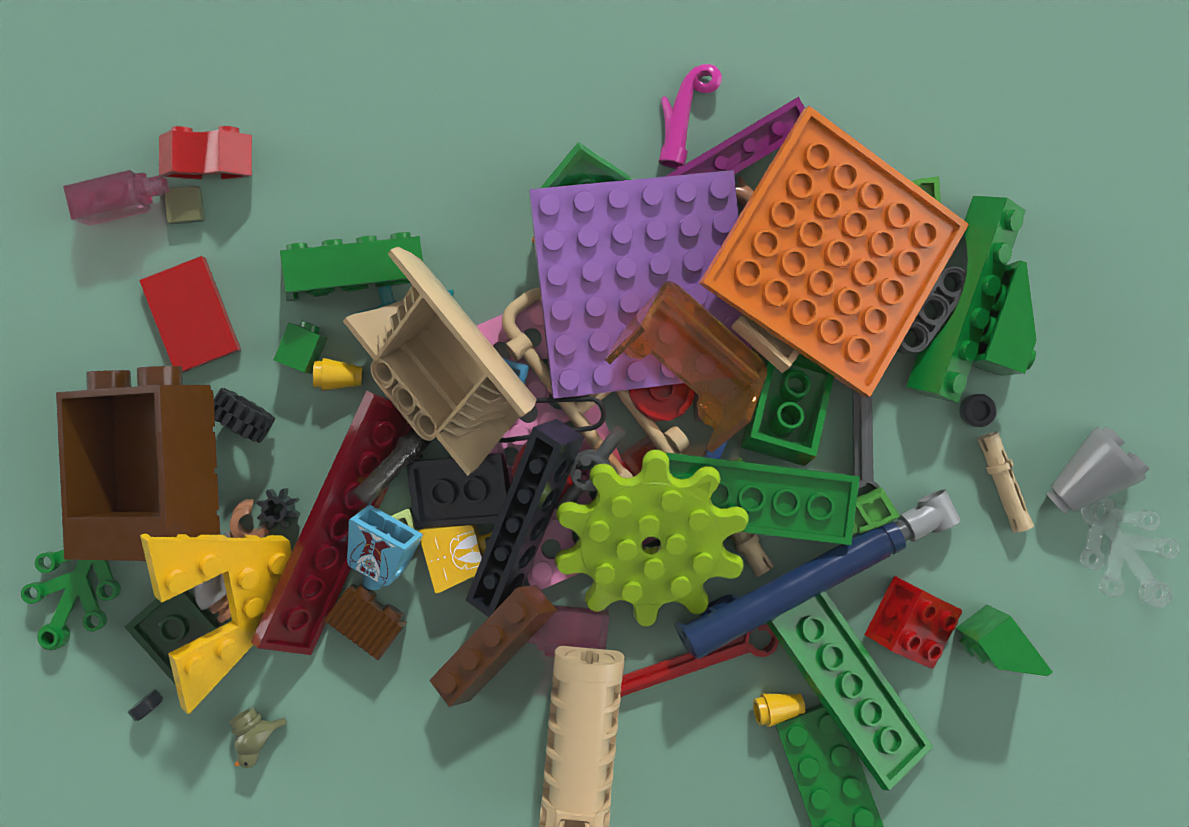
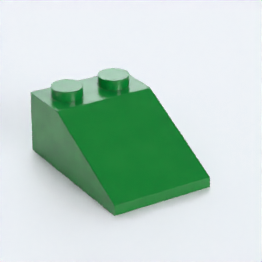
(1010, 333)
(790, 412)

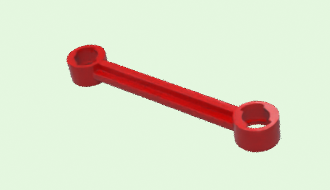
(686, 664)

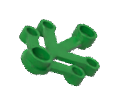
(75, 584)

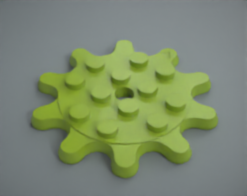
(645, 507)

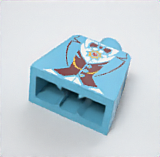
(380, 547)

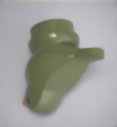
(251, 735)

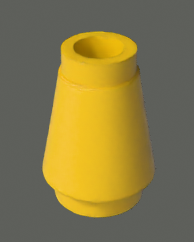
(335, 375)
(776, 708)

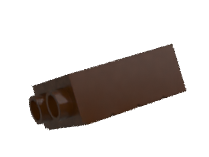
(135, 462)

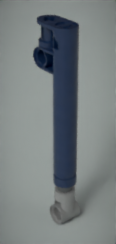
(735, 615)

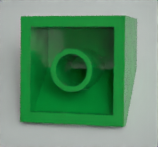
(1000, 642)

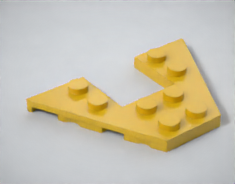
(250, 576)

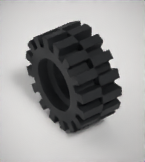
(242, 415)

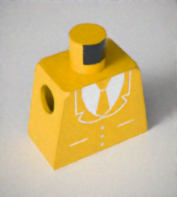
(452, 553)

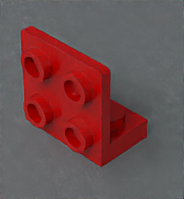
(913, 623)

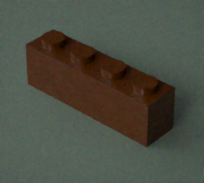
(493, 645)

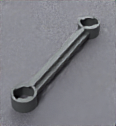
(863, 439)

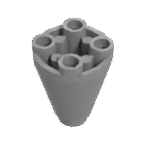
(1096, 472)

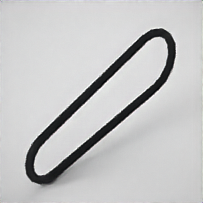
(566, 399)

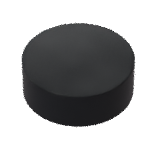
(977, 410)
(145, 705)

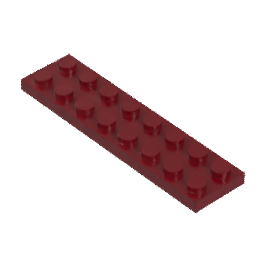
(320, 554)

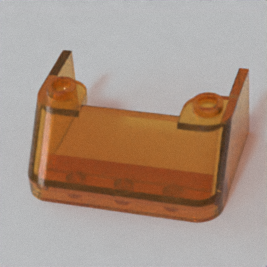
(700, 354)

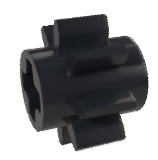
(272, 501)

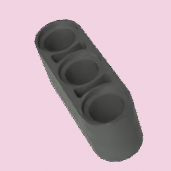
(944, 304)

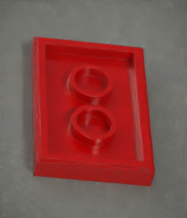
(190, 314)

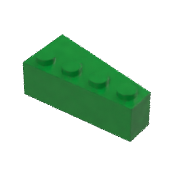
(344, 265)

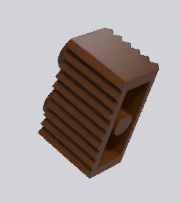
(366, 620)

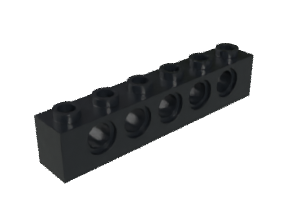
(525, 514)

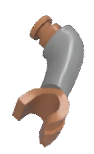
(213, 592)

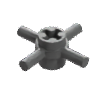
(580, 480)

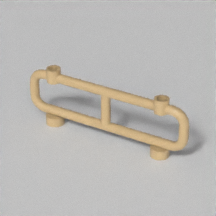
(520, 346)

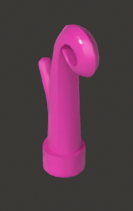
(674, 151)

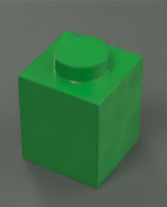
(300, 346)

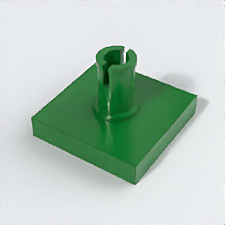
(584, 167)

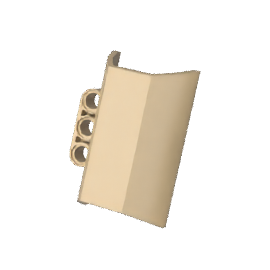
(440, 367)

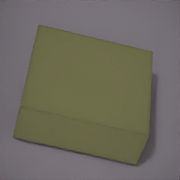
(184, 205)

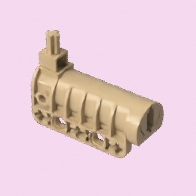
(581, 737)

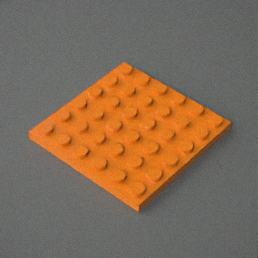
(835, 252)

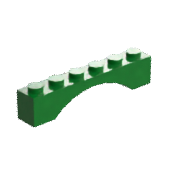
(990, 237)

